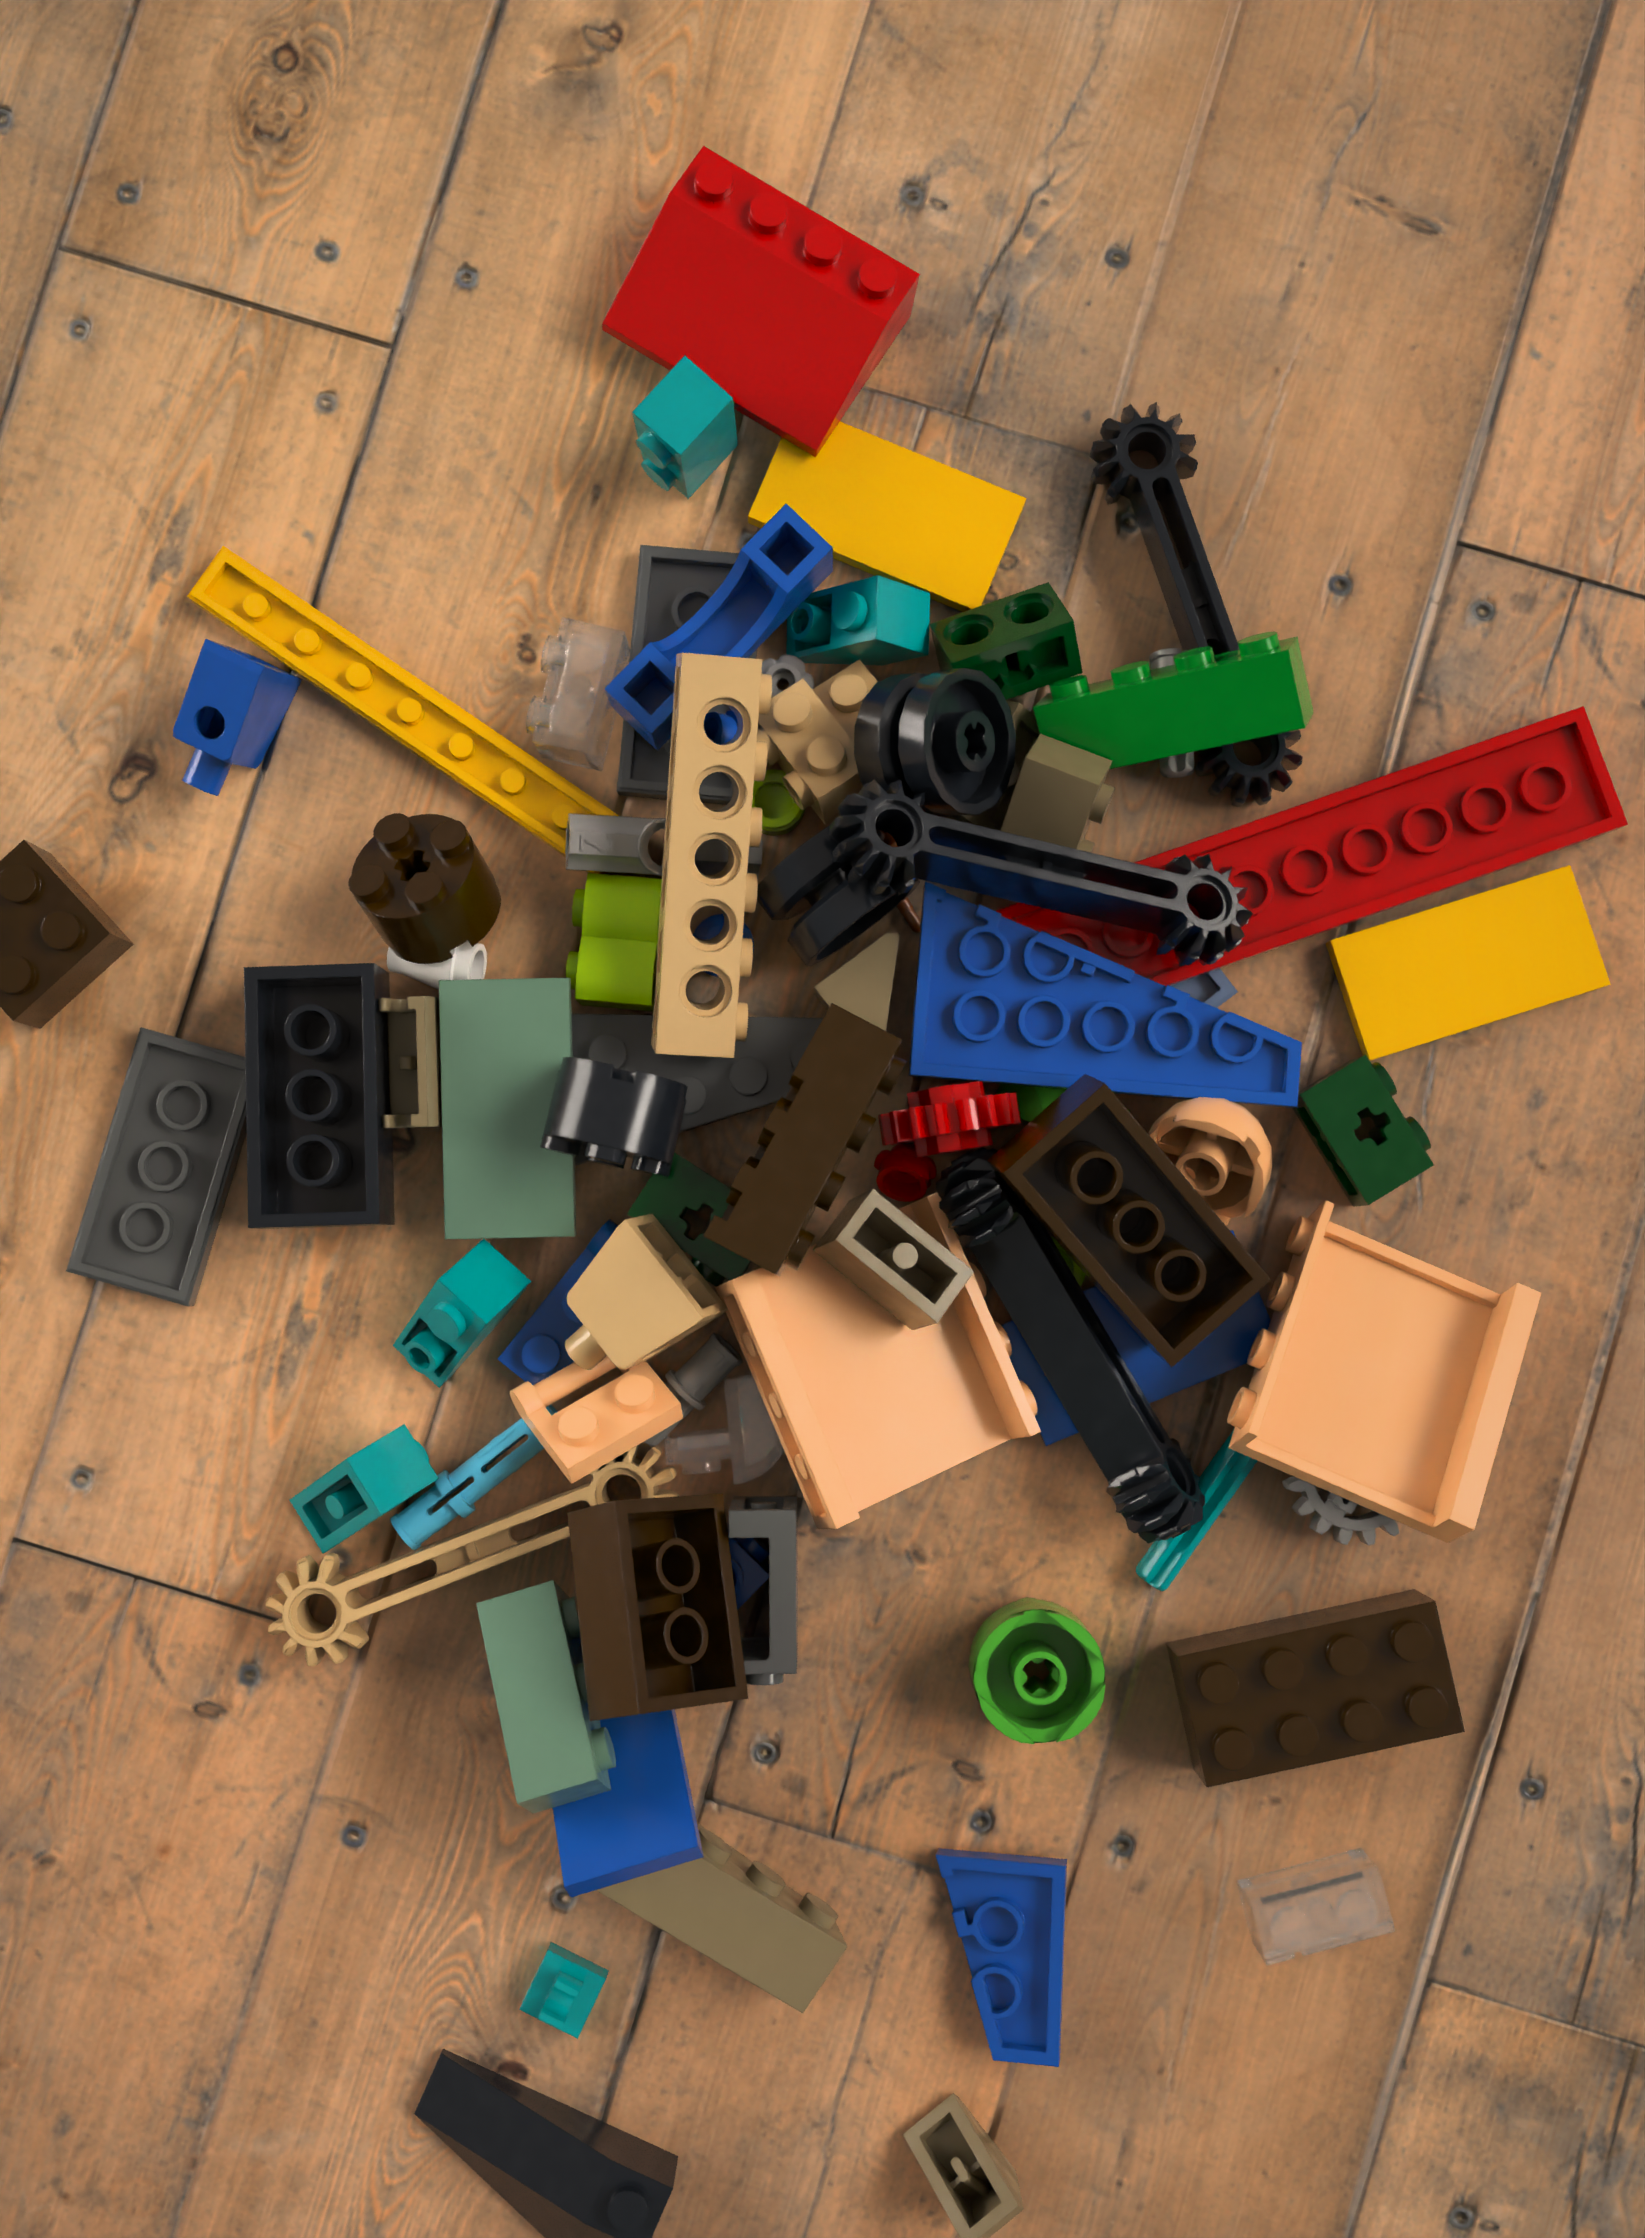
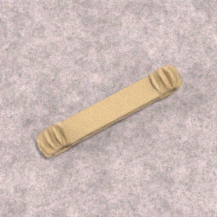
(454, 1556)

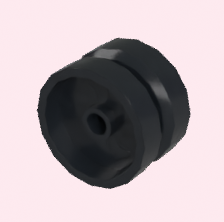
(940, 737)
(837, 909)

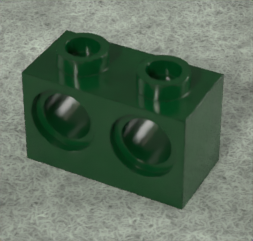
(1013, 640)

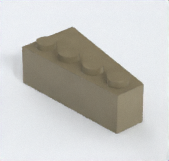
(741, 1919)

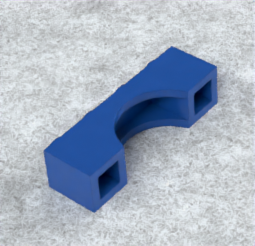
(759, 593)

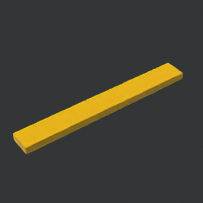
(391, 699)

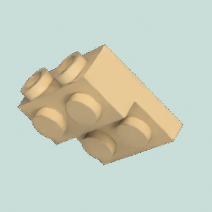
(814, 738)

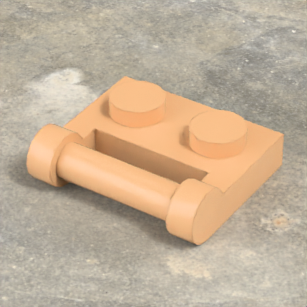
(600, 1423)

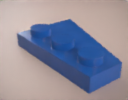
(1013, 1939)

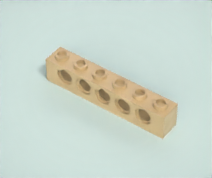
(677, 1022)

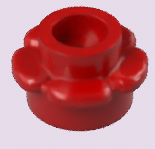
(902, 1174)

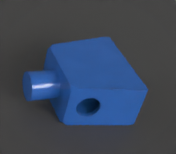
(230, 713)

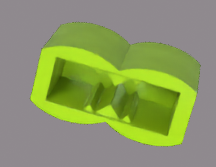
(616, 942)

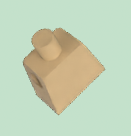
(638, 1297)

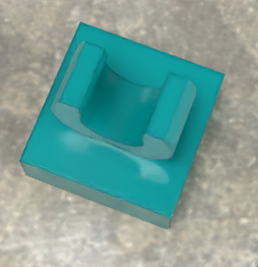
(564, 1990)

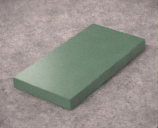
(496, 1091)

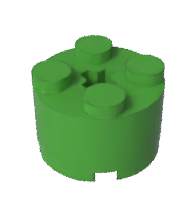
(1037, 1708)

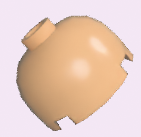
(1218, 1152)

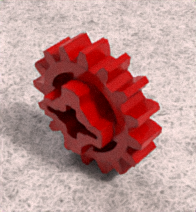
(949, 1119)

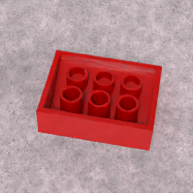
(762, 300)

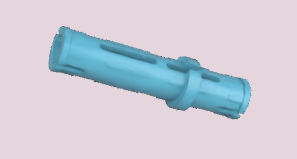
(420, 1522)

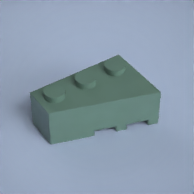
(542, 1697)

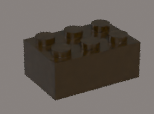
(656, 1605)

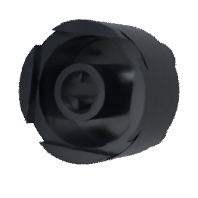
(615, 1116)

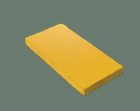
(895, 513)
(1467, 963)

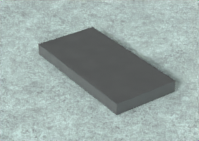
(668, 593)
(164, 1169)

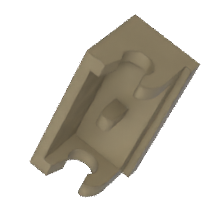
(413, 1062)

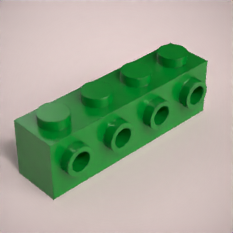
(1182, 706)

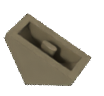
(864, 982)
(965, 2170)

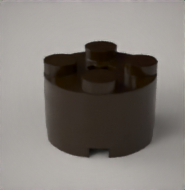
(425, 886)

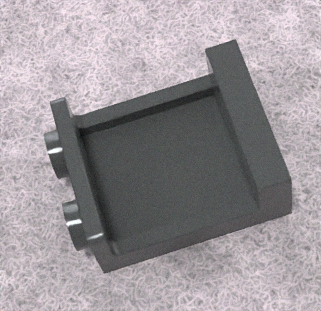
(772, 1518)

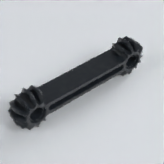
(1191, 591)
(1039, 873)
(1142, 1465)

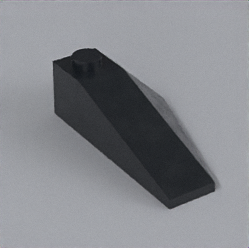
(545, 2157)

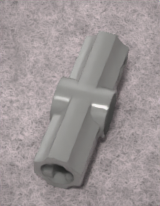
(621, 845)

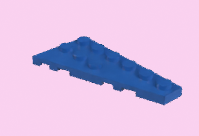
(1044, 1012)

